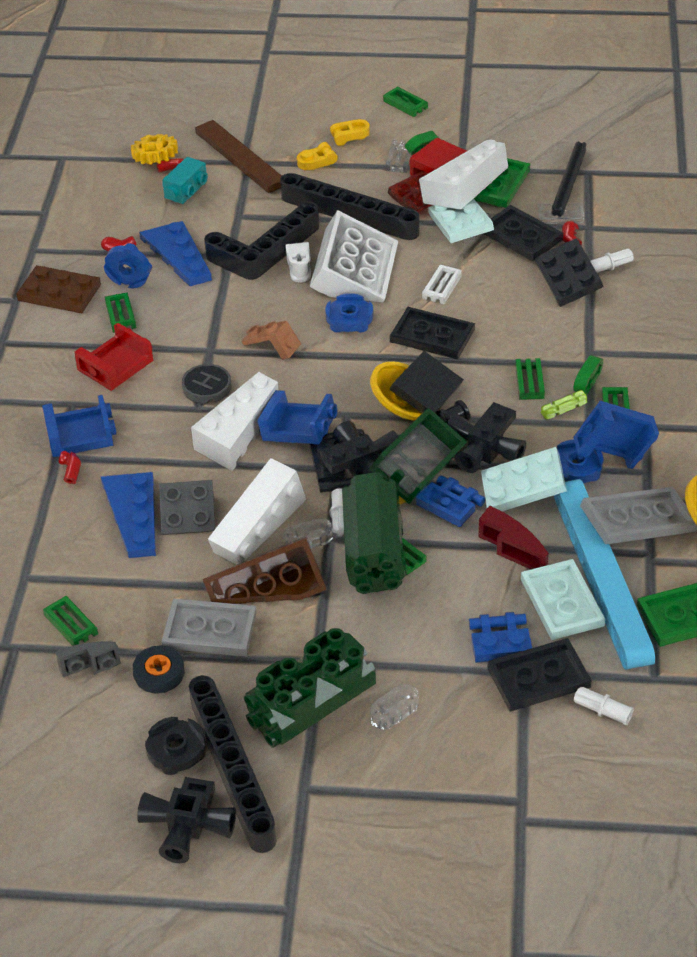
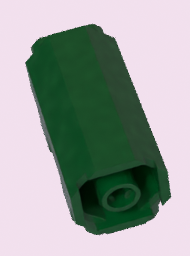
(373, 534)
(304, 691)

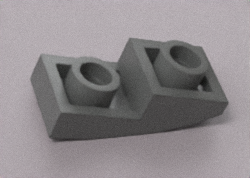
(96, 655)

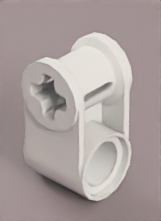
(299, 261)

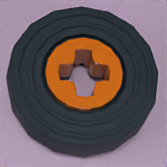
(158, 681)

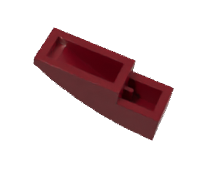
(512, 539)

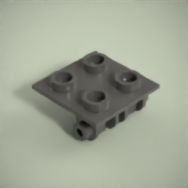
(187, 507)

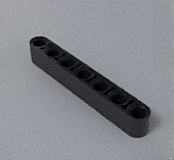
(371, 211)
(233, 764)

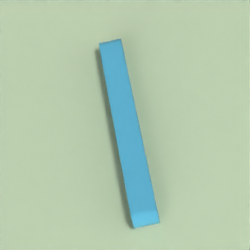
(605, 581)

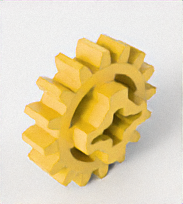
(154, 149)

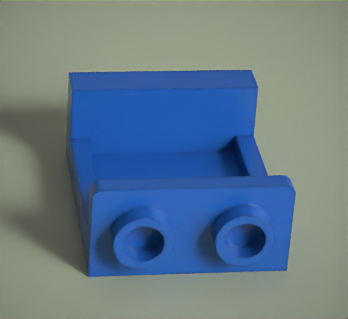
(296, 421)
(79, 429)
(616, 432)

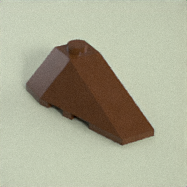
(277, 575)

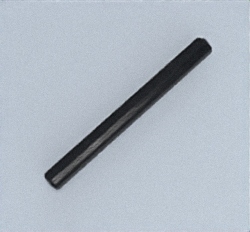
(568, 179)

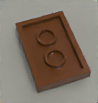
(59, 289)

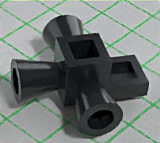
(486, 438)
(354, 451)
(186, 817)

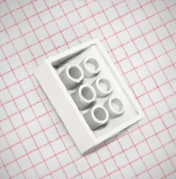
(354, 260)

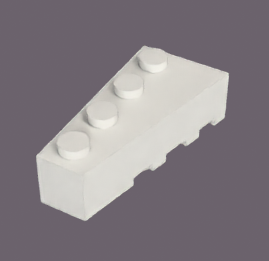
(464, 176)
(258, 512)

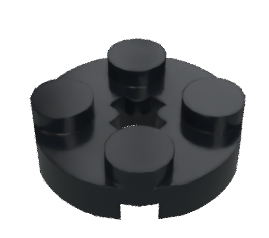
(178, 758)

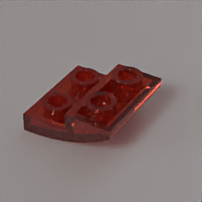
(409, 192)

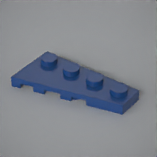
(179, 251)
(133, 510)

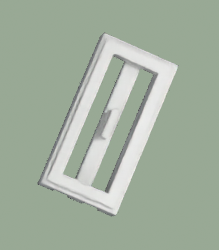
(438, 294)

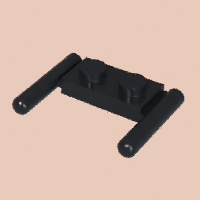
(327, 481)

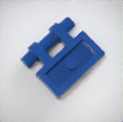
(450, 500)
(496, 644)

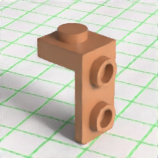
(278, 333)

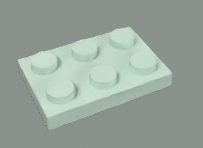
(462, 223)
(524, 480)
(562, 599)

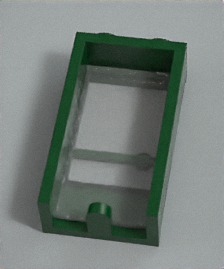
(419, 454)

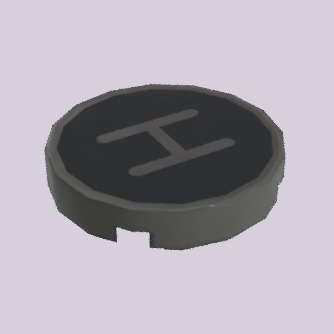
(206, 383)

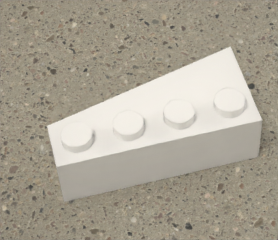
(233, 423)

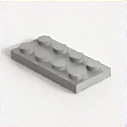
(638, 515)

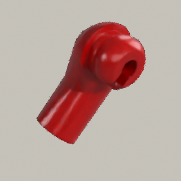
(168, 165)
(569, 231)
(110, 242)
(72, 466)

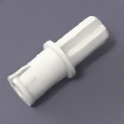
(612, 260)
(336, 512)
(603, 705)

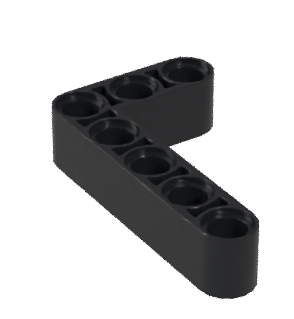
(268, 249)

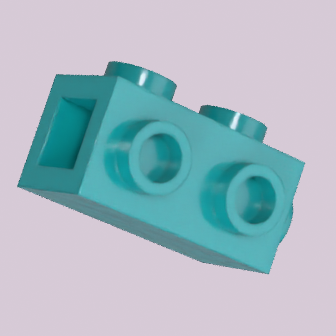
(184, 180)

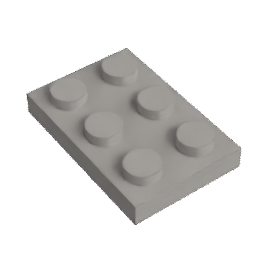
(209, 627)

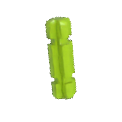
(563, 404)

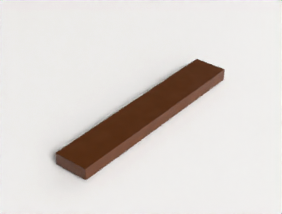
(240, 155)

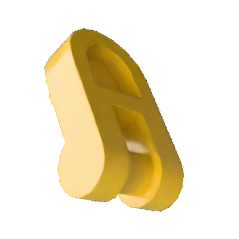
(349, 131)
(316, 157)

